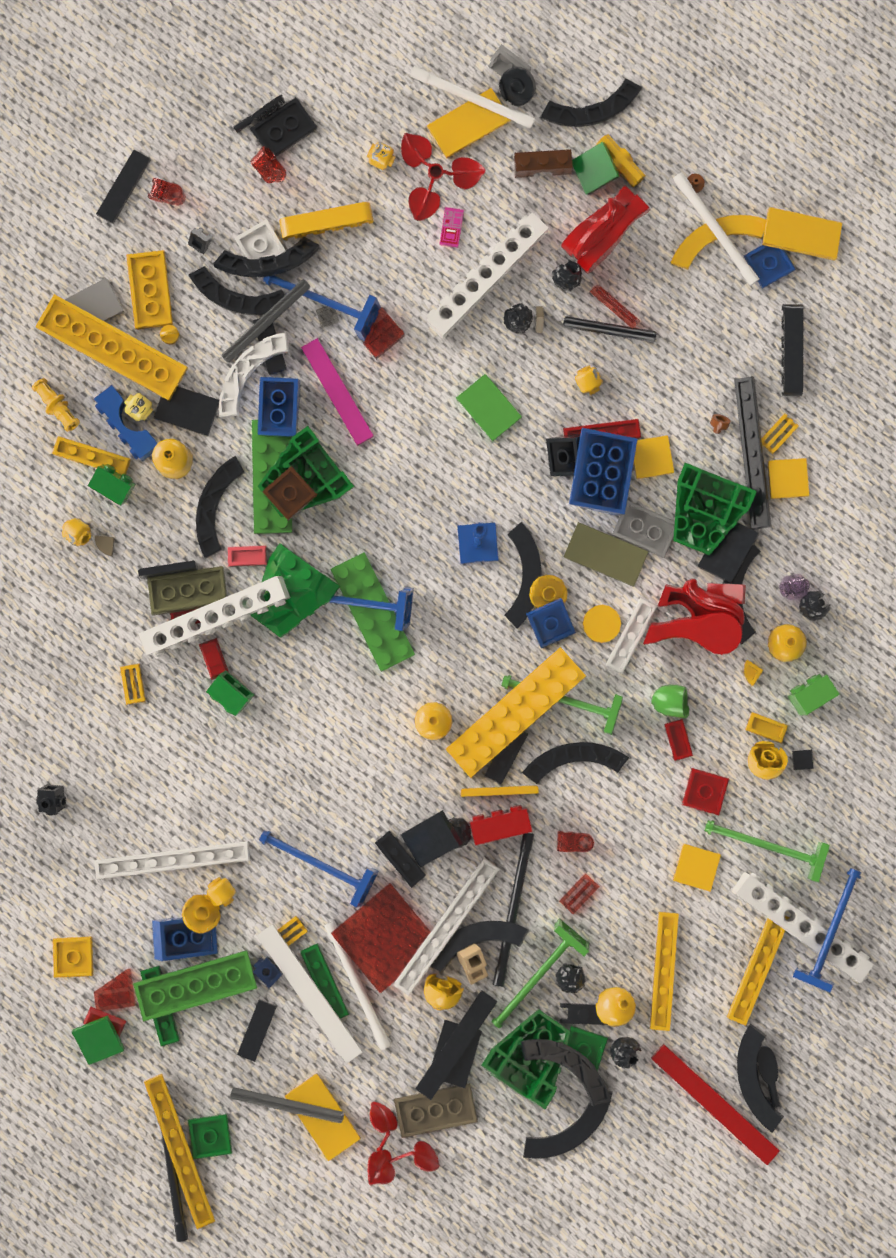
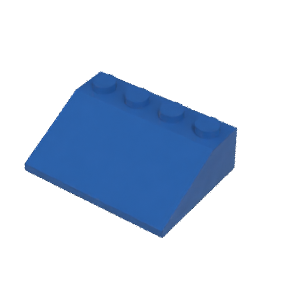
(603, 471)

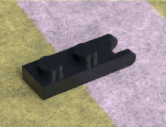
(581, 1014)

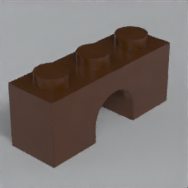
(554, 161)

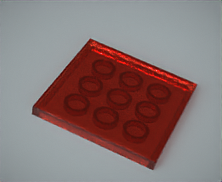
(382, 936)

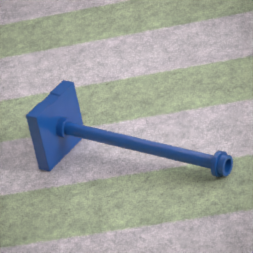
(365, 317)
(477, 543)
(402, 607)
(361, 886)
(814, 977)

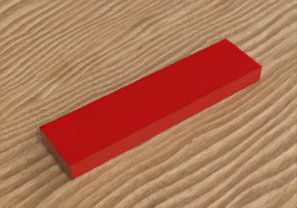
(625, 428)

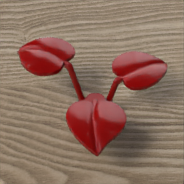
(422, 201)
(379, 1163)

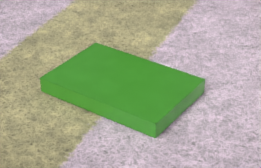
(489, 407)

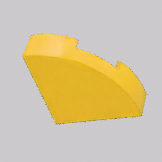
(751, 672)

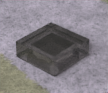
(327, 316)

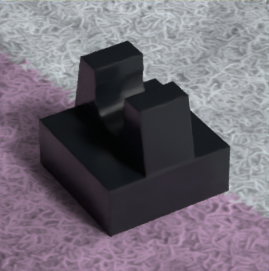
(199, 240)

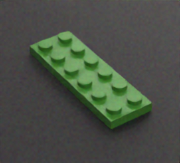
(264, 455)
(377, 625)
(195, 985)

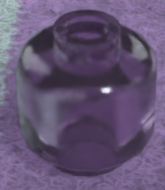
(794, 586)

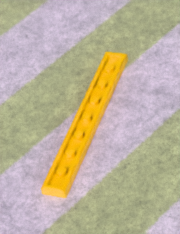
(179, 1151)

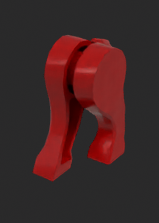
(603, 230)
(714, 619)

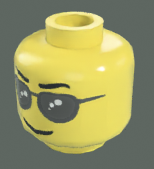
(138, 407)

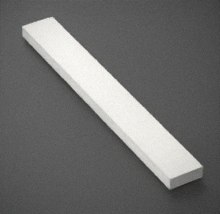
(172, 860)
(446, 926)
(309, 993)

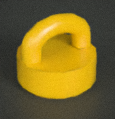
(169, 334)

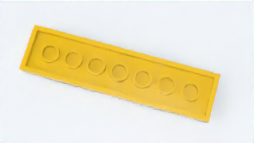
(111, 347)
(515, 712)

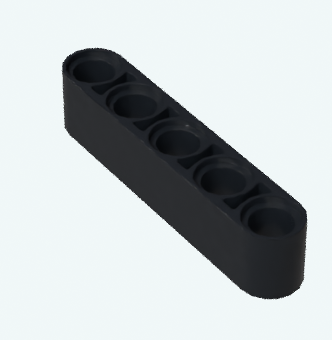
(792, 350)

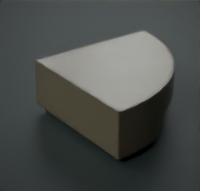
(539, 319)
(105, 544)

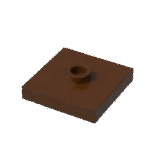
(289, 493)

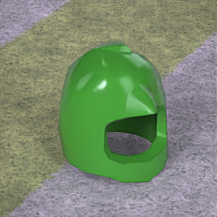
(671, 701)

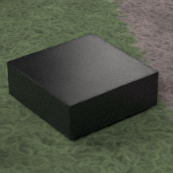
(802, 759)

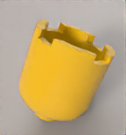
(175, 466)

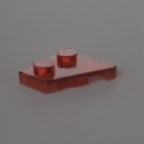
(382, 334)

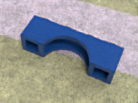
(112, 405)

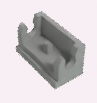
(504, 59)

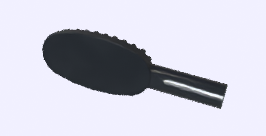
(248, 120)
(769, 1072)

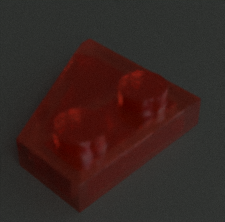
(116, 993)

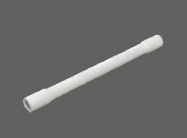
(427, 77)
(745, 269)
(378, 1031)

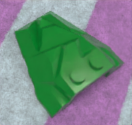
(313, 465)
(707, 503)
(305, 585)
(531, 1078)

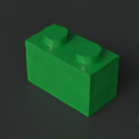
(111, 484)
(230, 693)

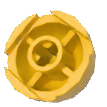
(787, 642)
(433, 721)
(766, 760)
(442, 993)
(615, 1006)

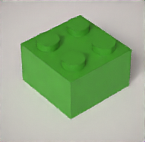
(813, 694)

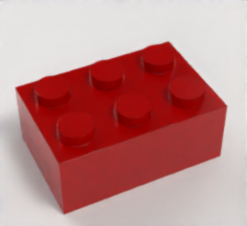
(500, 825)

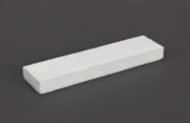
(631, 636)

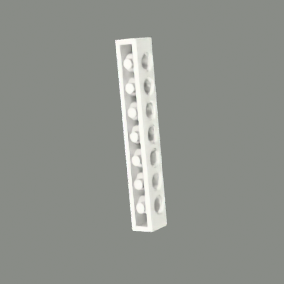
(529, 224)
(152, 637)
(744, 889)

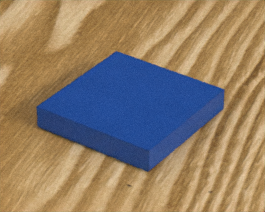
(769, 264)
(551, 623)

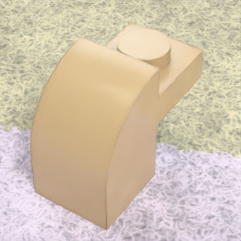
(473, 963)

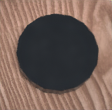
(517, 86)

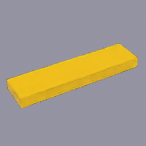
(89, 455)
(510, 790)

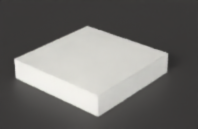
(259, 241)

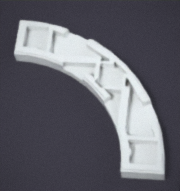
(244, 367)

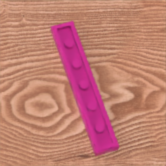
(337, 392)

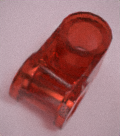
(267, 166)
(163, 191)
(571, 842)

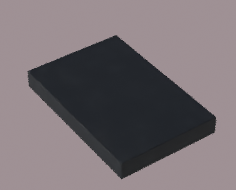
(284, 127)
(188, 411)
(730, 553)
(431, 838)
(460, 1072)

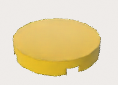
(546, 590)
(601, 623)
(200, 914)

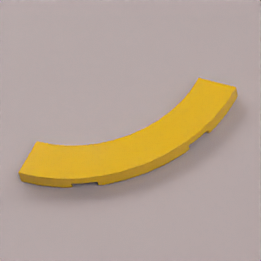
(703, 236)

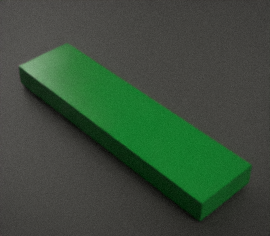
(323, 978)
(164, 1025)

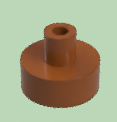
(697, 182)
(719, 423)

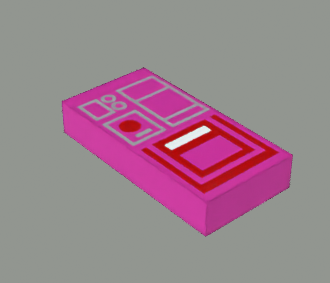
(451, 227)

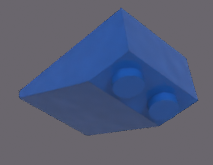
(278, 406)
(175, 941)

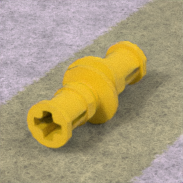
(55, 405)

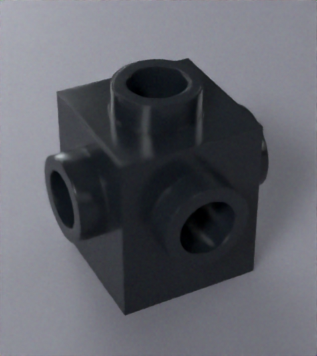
(51, 799)

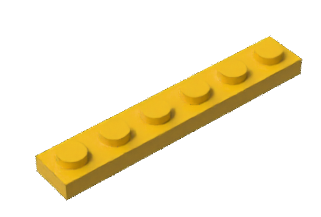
(664, 971)
(756, 972)

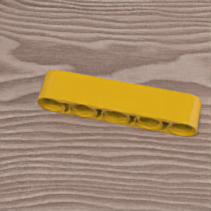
(327, 219)

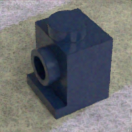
(275, 972)

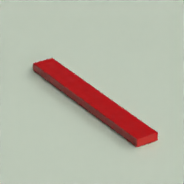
(715, 1104)

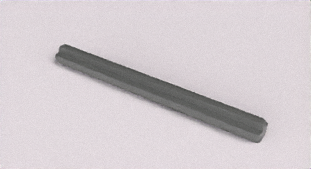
(266, 320)
(287, 1105)

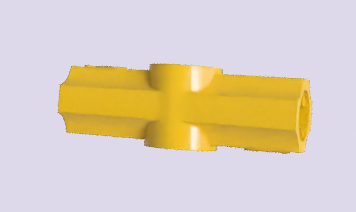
(623, 161)

